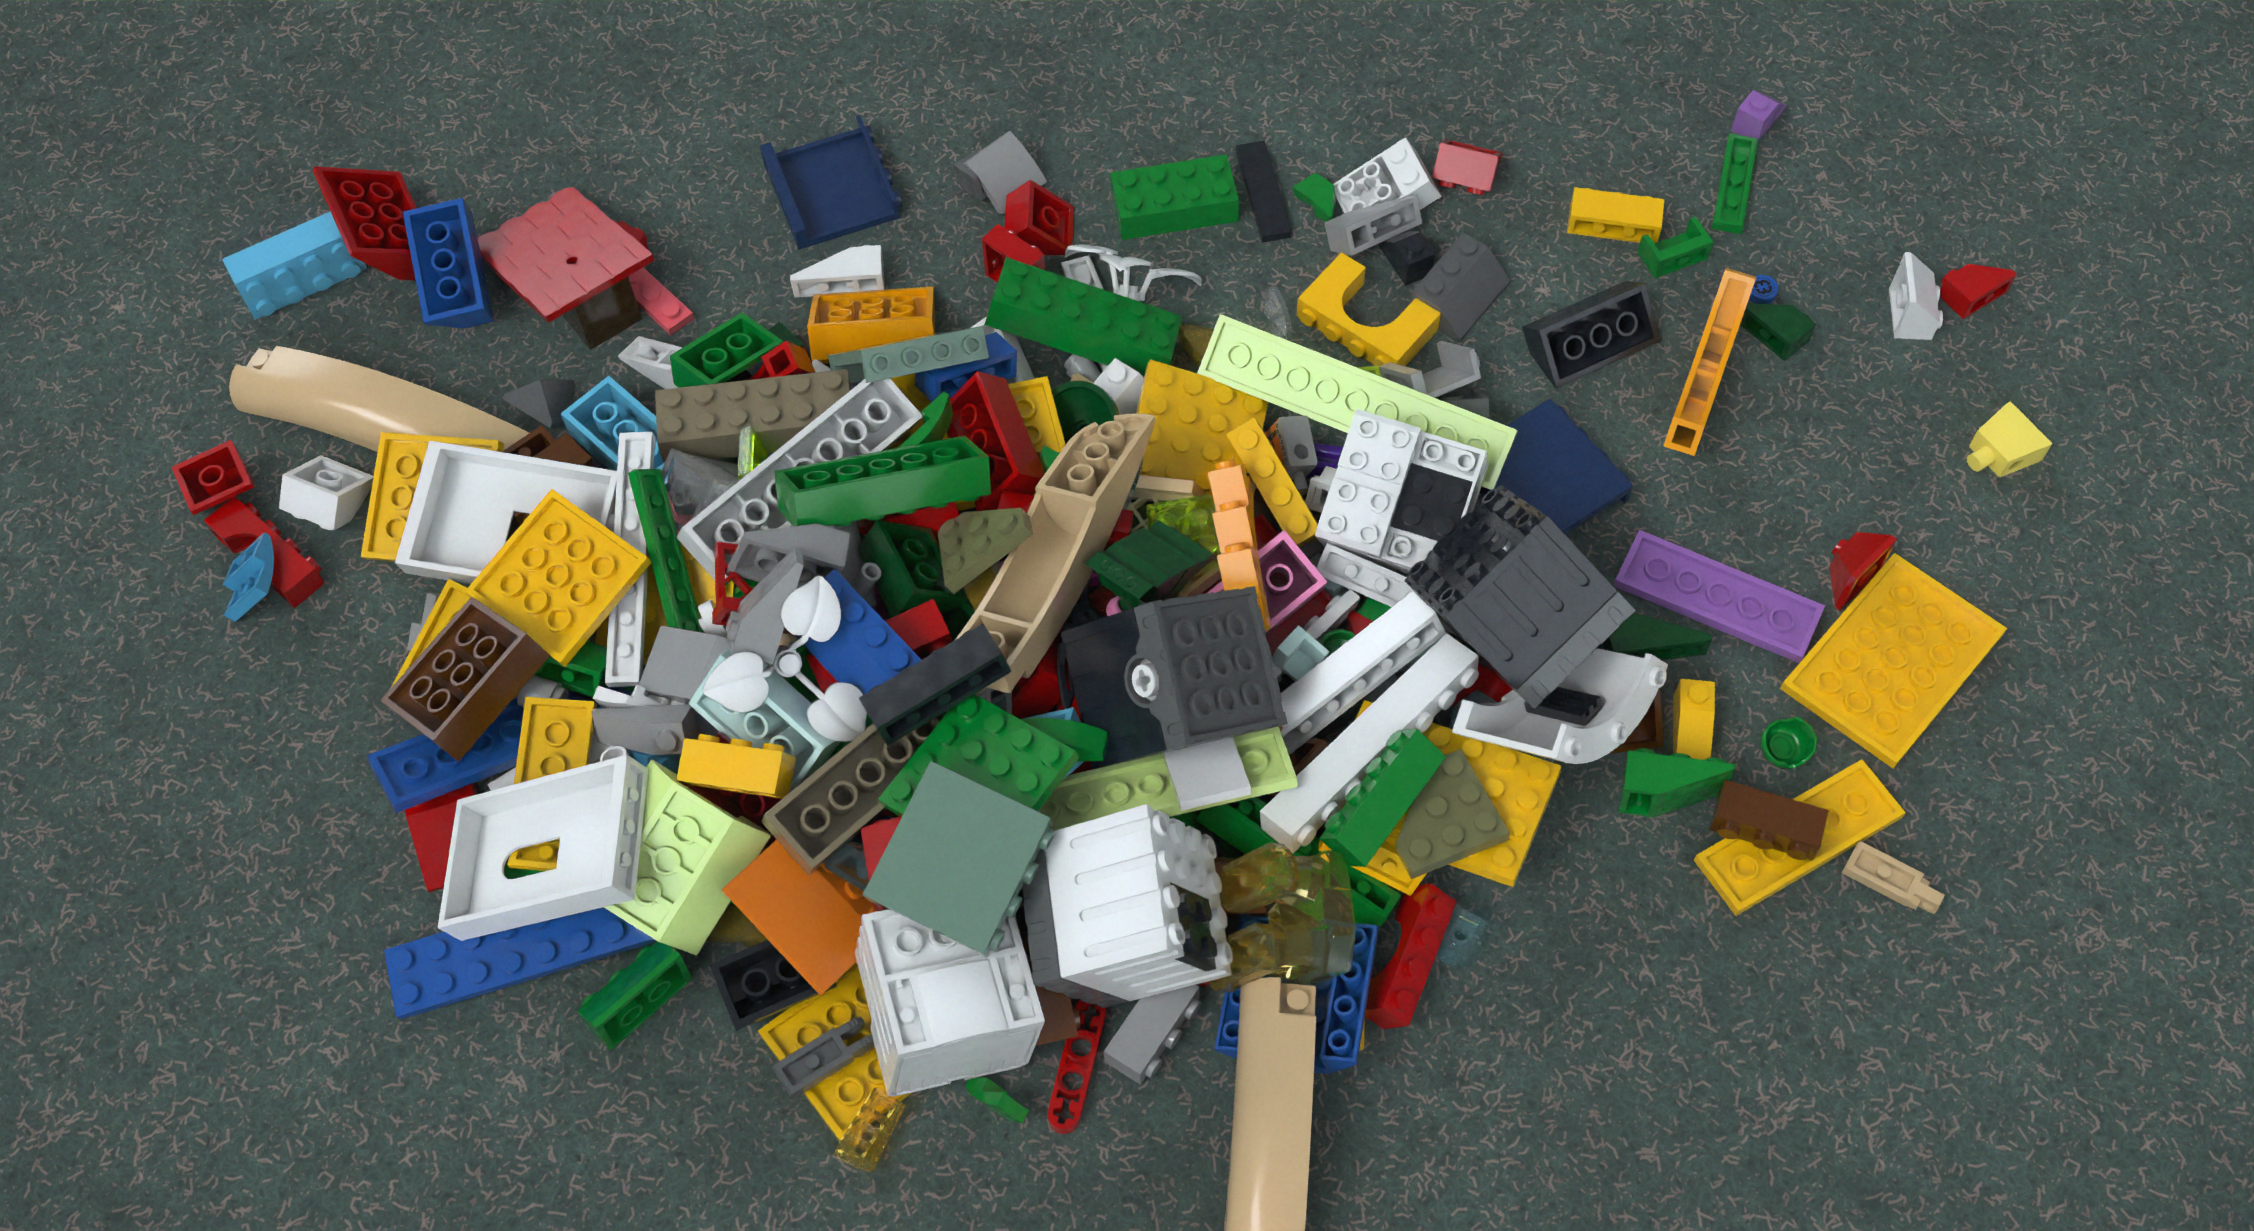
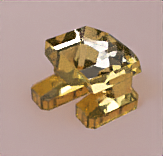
(1308, 927)

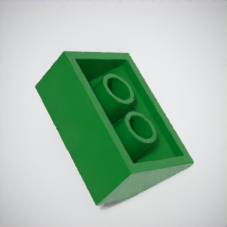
(722, 352)
(634, 994)

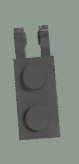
(821, 1058)

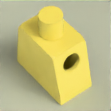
(2007, 443)

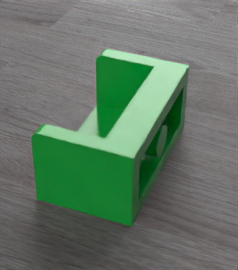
(1676, 251)

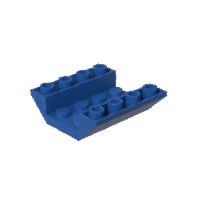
(1338, 1006)

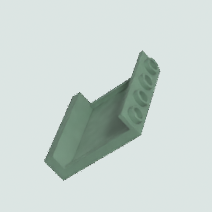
(912, 355)
(960, 859)

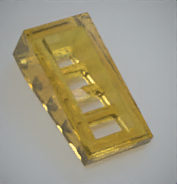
(860, 1124)

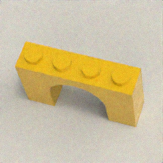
(1396, 342)
(1274, 482)

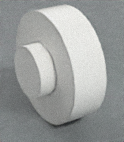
(706, 621)

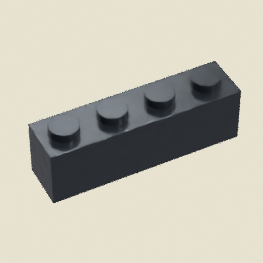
(935, 684)

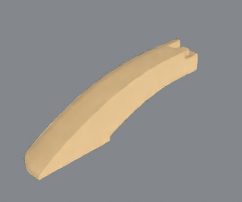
(354, 400)
(1070, 523)
(1272, 1107)

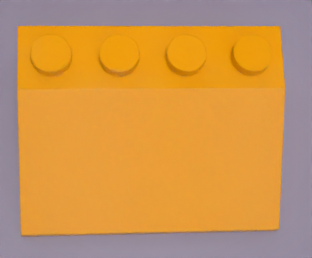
(868, 319)

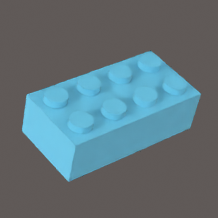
(292, 266)
(602, 415)

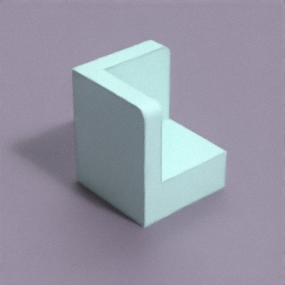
(1299, 654)

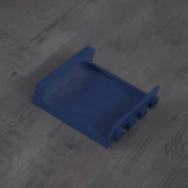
(832, 186)
(1560, 468)

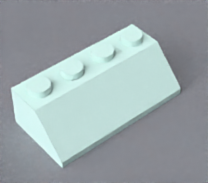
(777, 721)

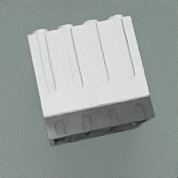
(1126, 909)

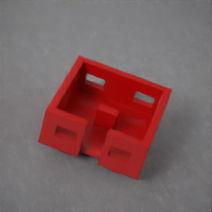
(1006, 243)

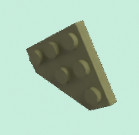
(978, 541)
(1449, 819)

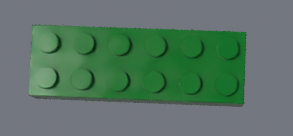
(1081, 318)
(883, 483)

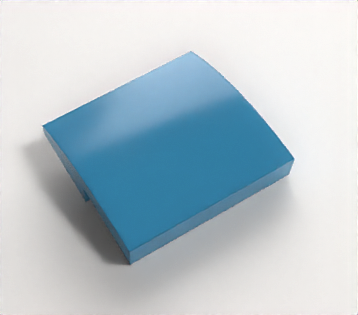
(250, 577)

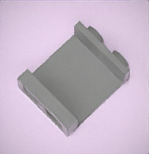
(1458, 368)

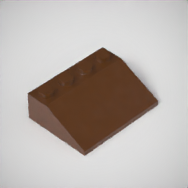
(465, 678)

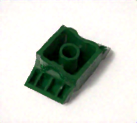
(1149, 565)

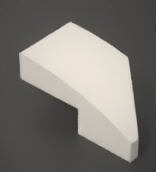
(612, 699)

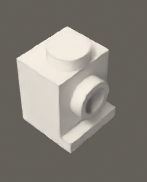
(1319, 489)

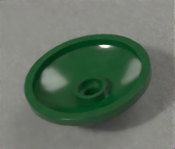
(1081, 405)

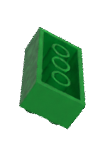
(1174, 197)

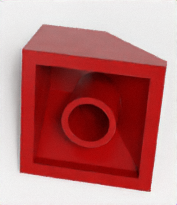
(1857, 563)

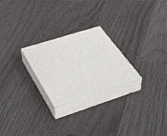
(1207, 773)

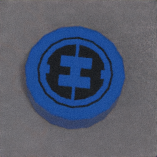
(1764, 290)

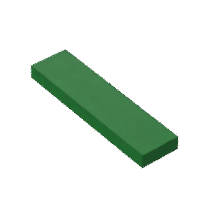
(1734, 183)

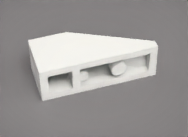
(846, 271)
(651, 360)

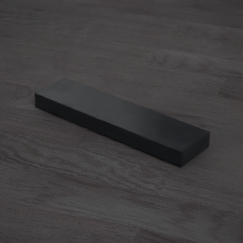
(1263, 191)

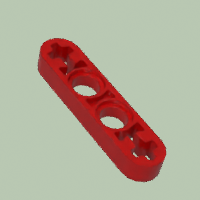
(1076, 1064)

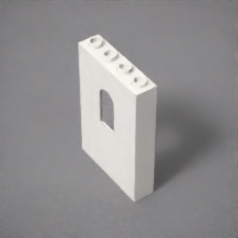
(470, 499)
(599, 827)

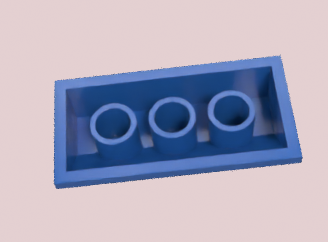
(448, 265)
(864, 646)

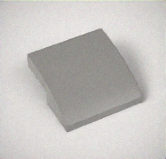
(1004, 168)

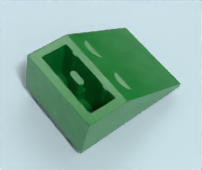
(1665, 783)

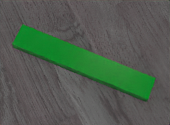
(664, 549)

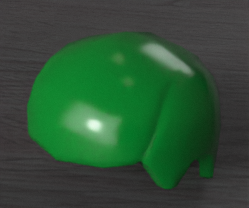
(1790, 738)

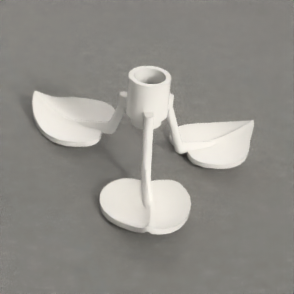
(1124, 264)
(740, 680)

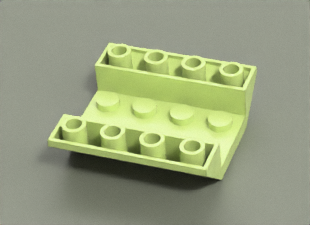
(685, 862)

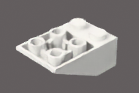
(1386, 178)

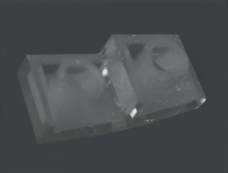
(1277, 312)

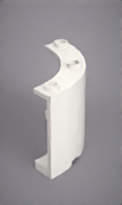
(1626, 692)

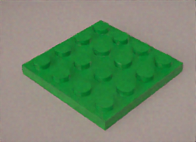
(990, 750)

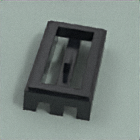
(1567, 706)

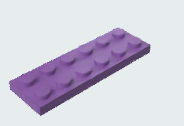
(1719, 596)

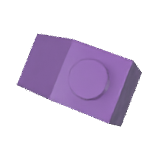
(1757, 115)

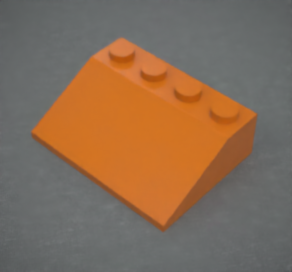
(803, 916)

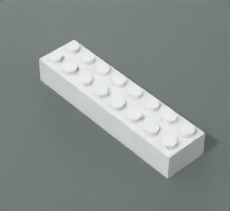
(858, 424)

